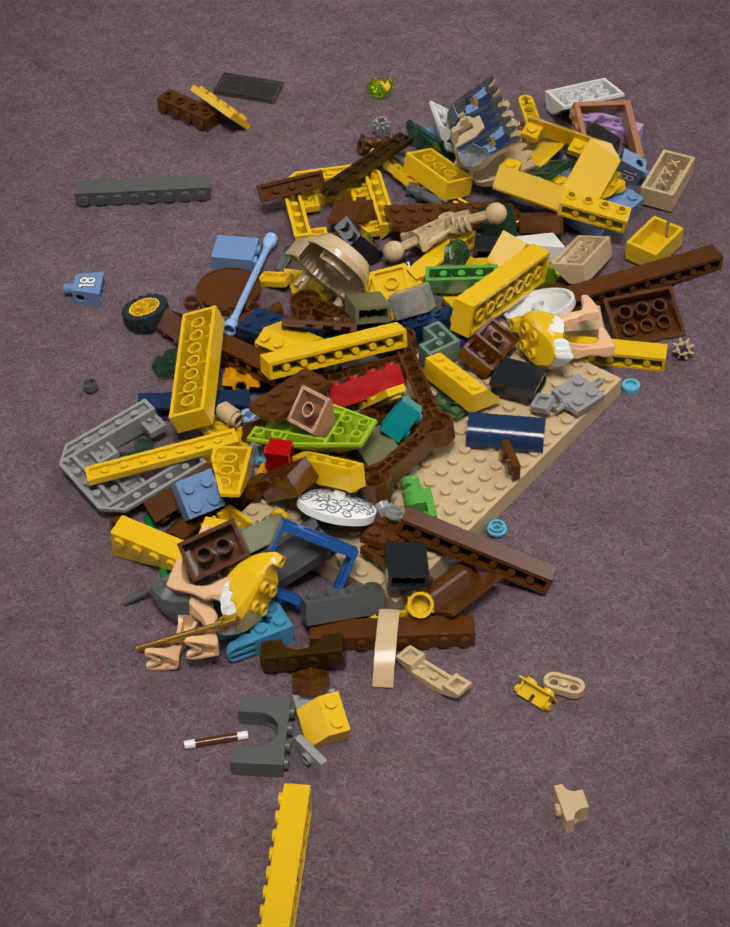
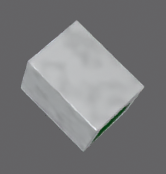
(412, 301)

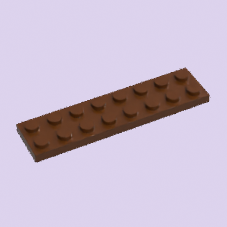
(412, 216)

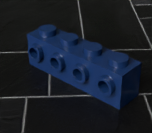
(419, 321)

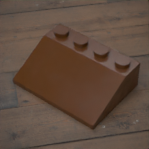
(643, 315)

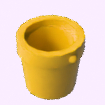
(420, 604)

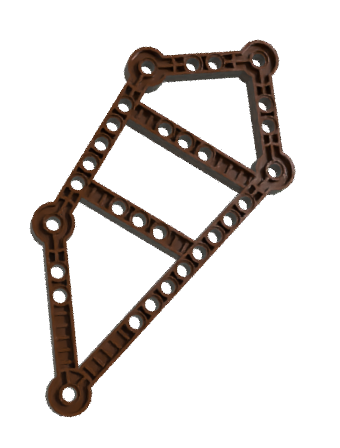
(435, 426)

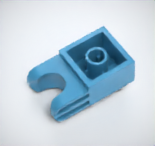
(272, 626)

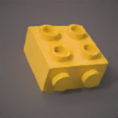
(506, 248)

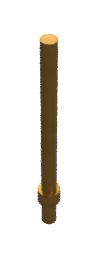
(219, 625)

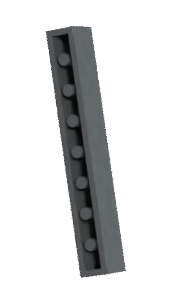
(142, 190)

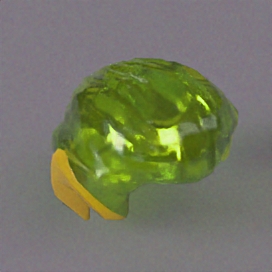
(381, 87)

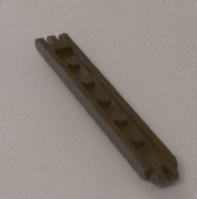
(366, 164)

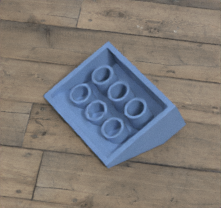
(627, 198)

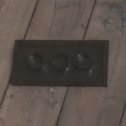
(248, 88)

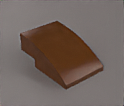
(488, 347)

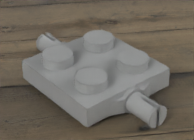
(577, 395)

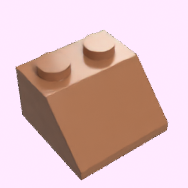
(313, 412)

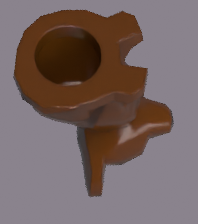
(365, 144)

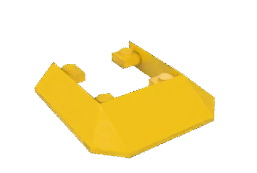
(589, 176)
(369, 186)

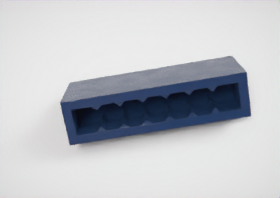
(489, 430)

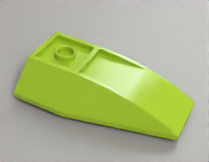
(347, 434)

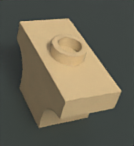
(570, 806)

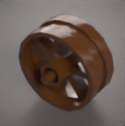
(310, 682)

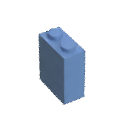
(235, 252)

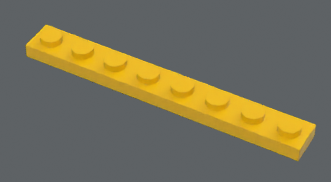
(159, 457)

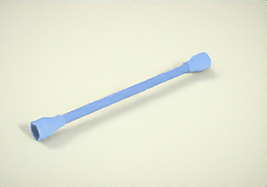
(269, 242)

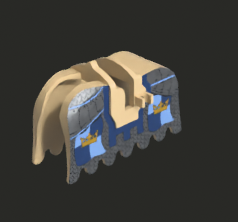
(485, 133)

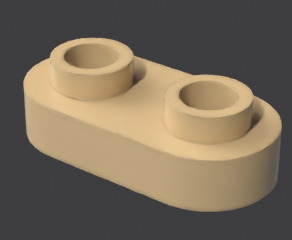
(565, 685)

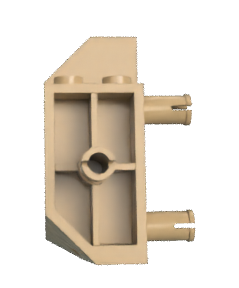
(330, 264)

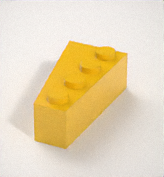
(144, 544)

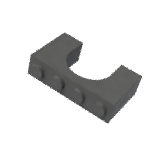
(270, 758)

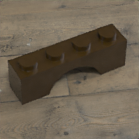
(327, 652)

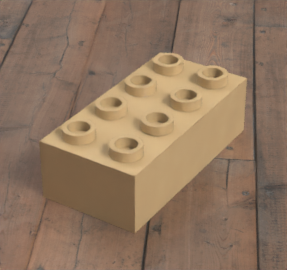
(667, 180)

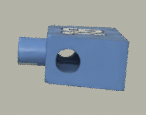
(632, 167)
(87, 288)

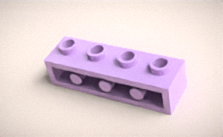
(611, 123)

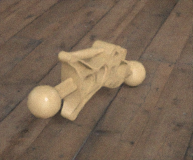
(440, 229)

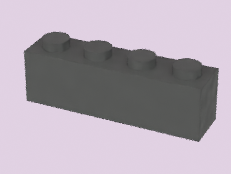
(342, 603)

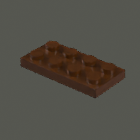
(278, 402)

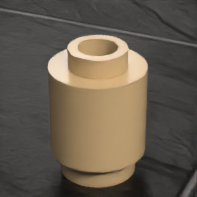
(229, 414)

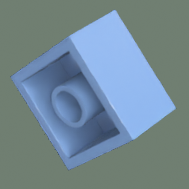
(197, 494)

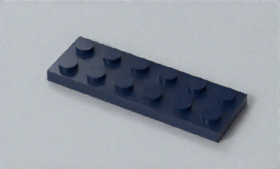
(261, 318)

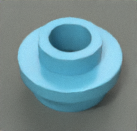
(496, 528)

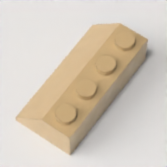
(583, 258)

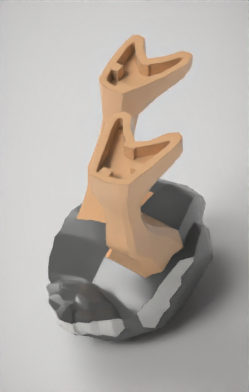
(190, 614)

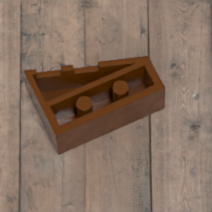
(287, 480)

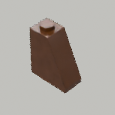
(539, 222)

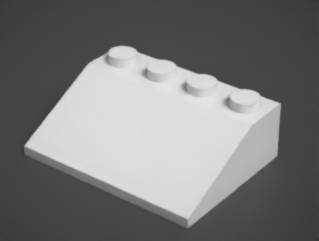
(562, 98)

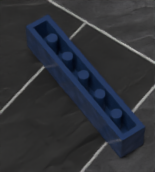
(162, 401)

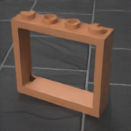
(621, 106)

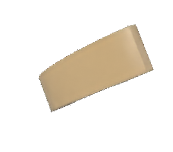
(385, 648)
(432, 676)

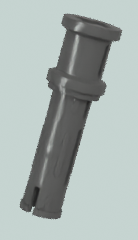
(422, 194)

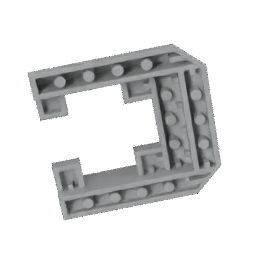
(100, 446)

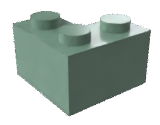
(438, 339)

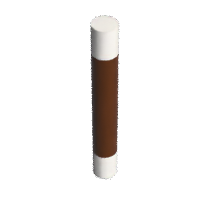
(200, 742)

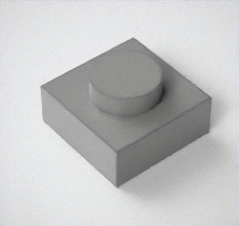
(542, 403)

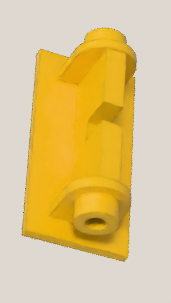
(530, 688)

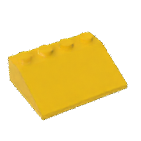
(542, 150)

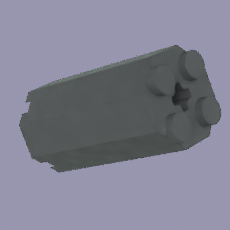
(300, 555)

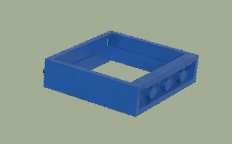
(318, 538)

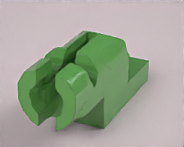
(417, 496)

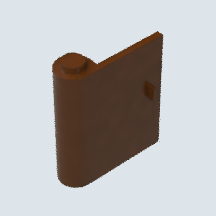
(459, 588)

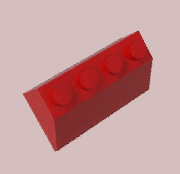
(364, 387)

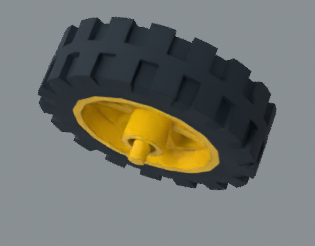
(144, 312)

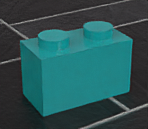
(401, 418)

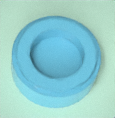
(630, 386)

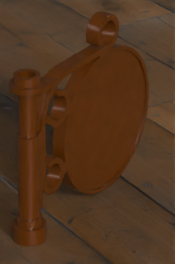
(224, 289)

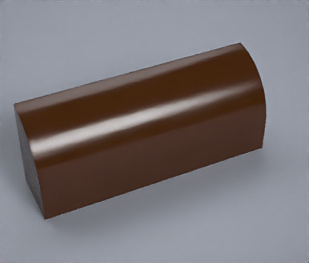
(192, 527)

